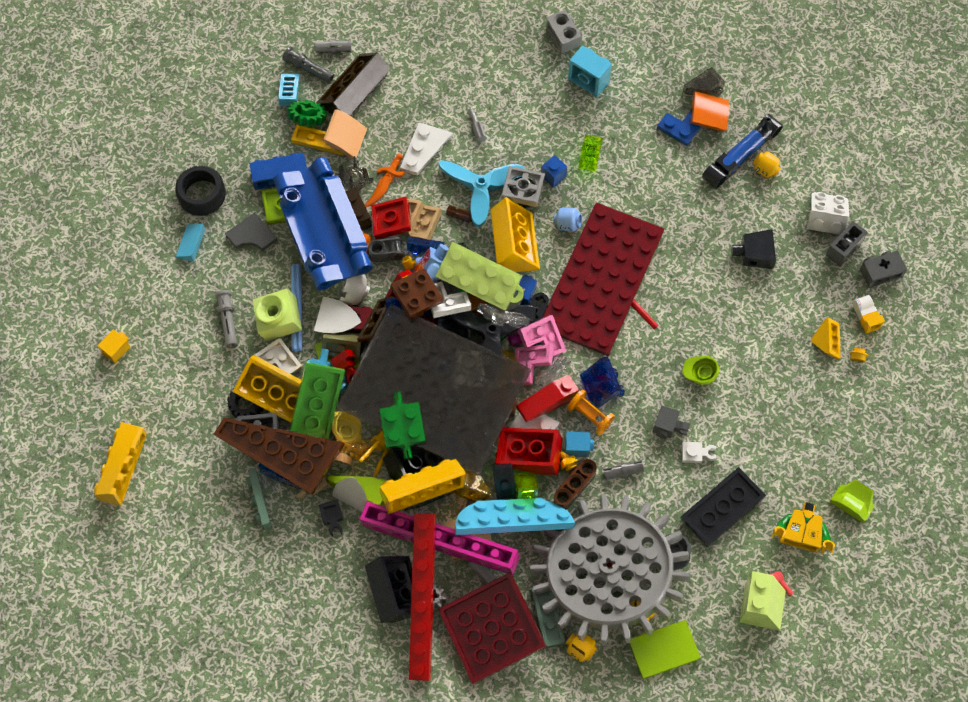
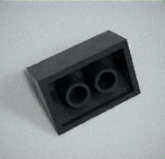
(391, 587)

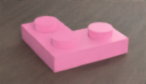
(544, 331)
(533, 357)

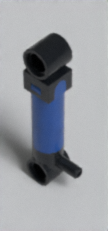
(728, 162)

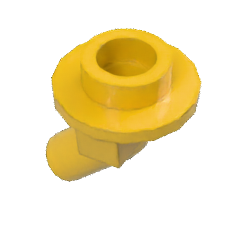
(568, 462)

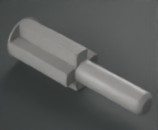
(477, 127)

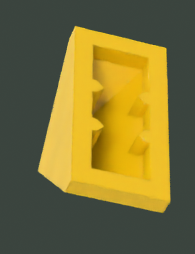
(828, 338)

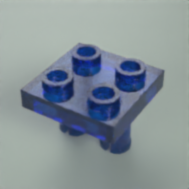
(601, 382)

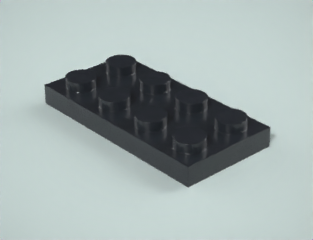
(723, 507)

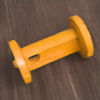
(590, 412)

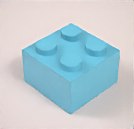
(589, 71)

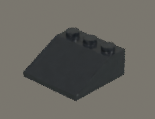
(398, 466)

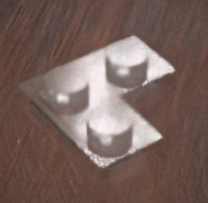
(500, 317)

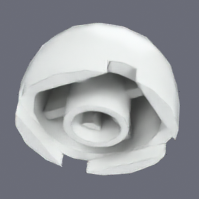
(353, 290)

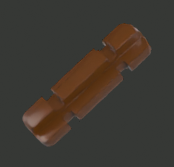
(460, 214)

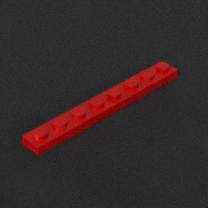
(422, 597)

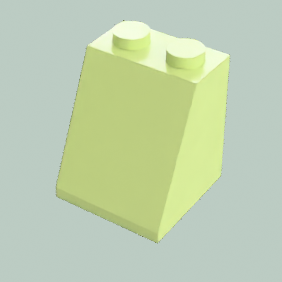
(763, 601)

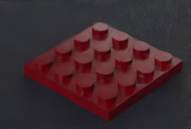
(492, 628)

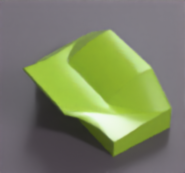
(854, 499)

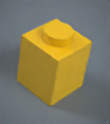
(114, 345)

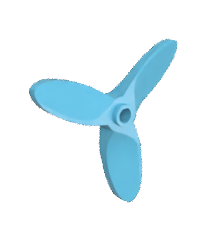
(479, 185)

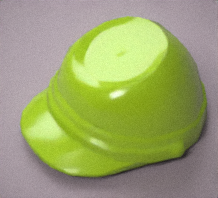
(701, 369)

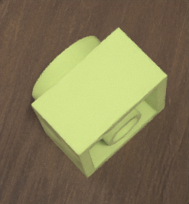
(277, 314)

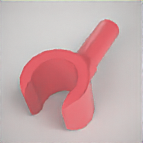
(779, 576)

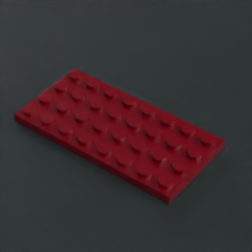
(603, 278)

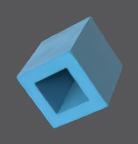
(579, 444)

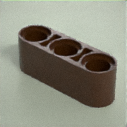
(576, 476)

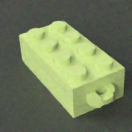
(480, 276)

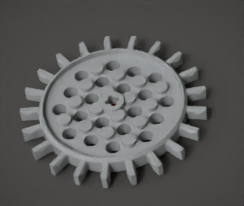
(623, 614)

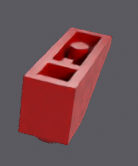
(548, 398)

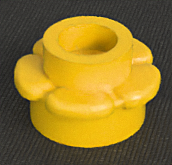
(858, 355)

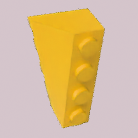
(120, 464)

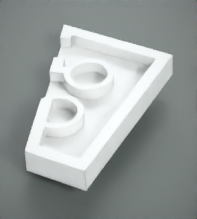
(422, 148)

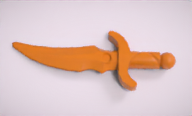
(384, 182)

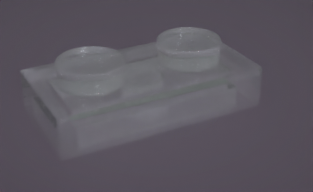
(552, 372)

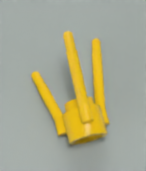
(379, 444)

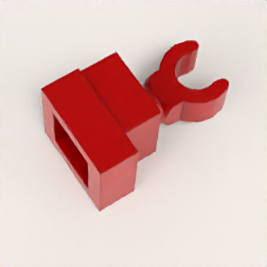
(345, 361)

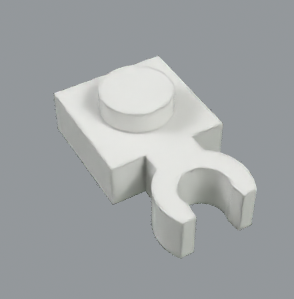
(693, 452)

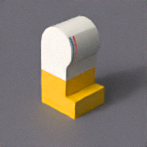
(868, 314)

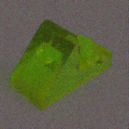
(590, 153)

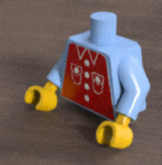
(430, 261)

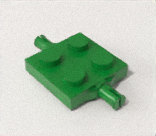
(402, 425)

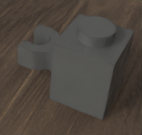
(667, 423)

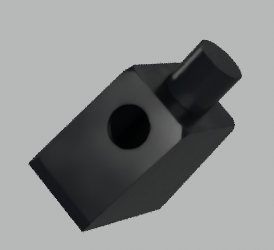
(756, 249)

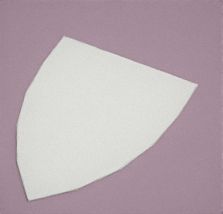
(335, 317)
(351, 493)

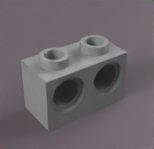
(561, 33)

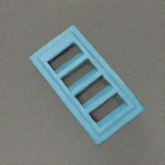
(286, 100)

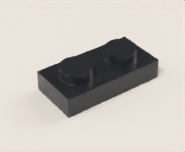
(504, 481)

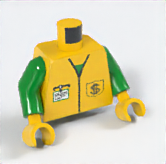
(804, 530)

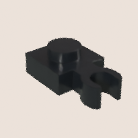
(331, 515)

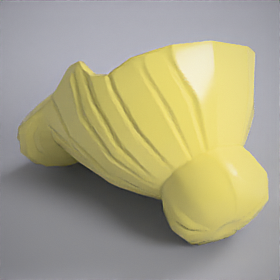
(346, 427)

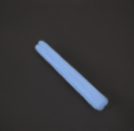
(296, 289)

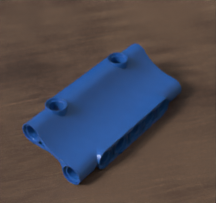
(322, 224)

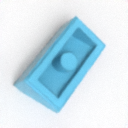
(191, 242)

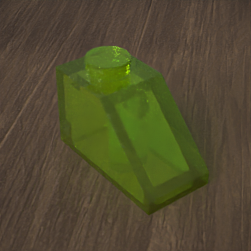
(526, 486)

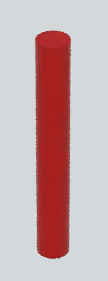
(644, 314)

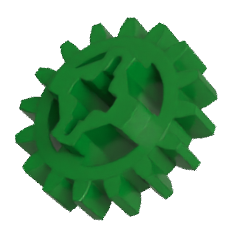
(306, 113)

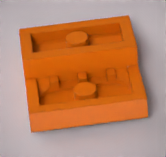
(710, 111)

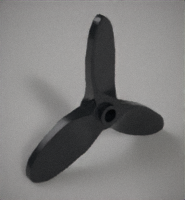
(490, 332)

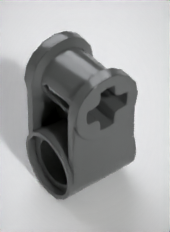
(387, 249)

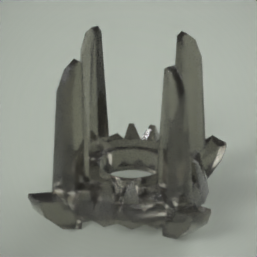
(355, 169)

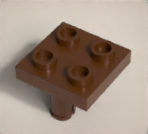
(417, 293)

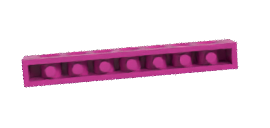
(461, 546)

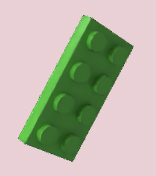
(317, 400)

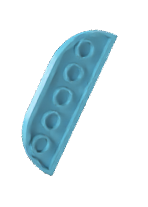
(512, 516)

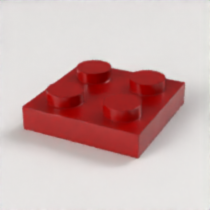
(391, 218)

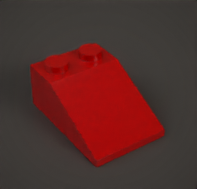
(530, 450)

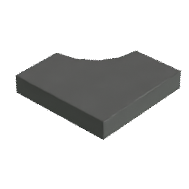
(251, 232)

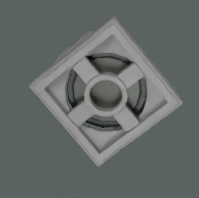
(522, 189)

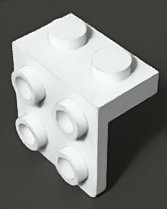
(828, 213)

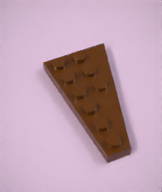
(288, 453)

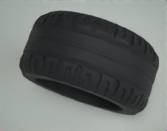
(204, 206)

